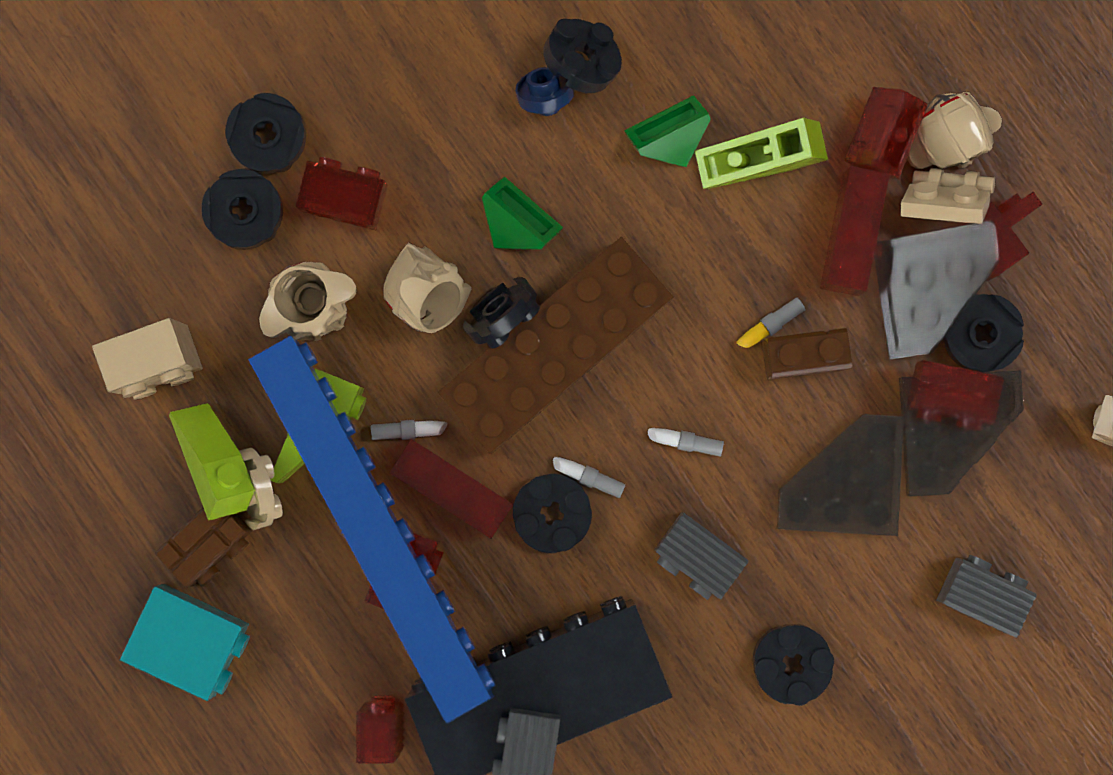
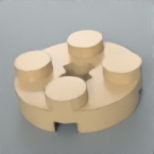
(264, 504)

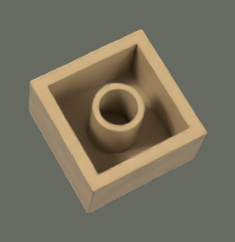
(148, 358)

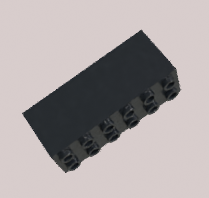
(584, 672)

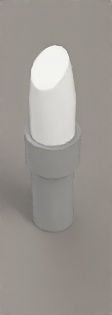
(407, 429)
(686, 441)
(589, 476)

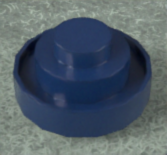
(543, 92)

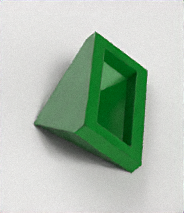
(671, 133)
(516, 219)

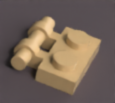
(948, 196)

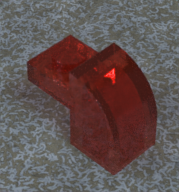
(1009, 245)

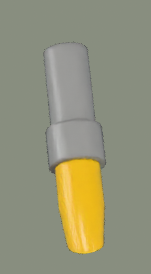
(771, 323)

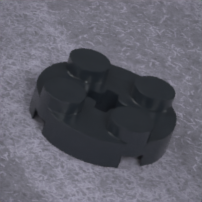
(592, 40)
(255, 114)
(226, 193)
(501, 312)
(1005, 334)
(531, 522)
(816, 663)

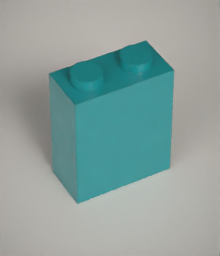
(186, 642)

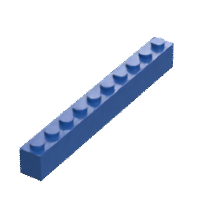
(372, 529)

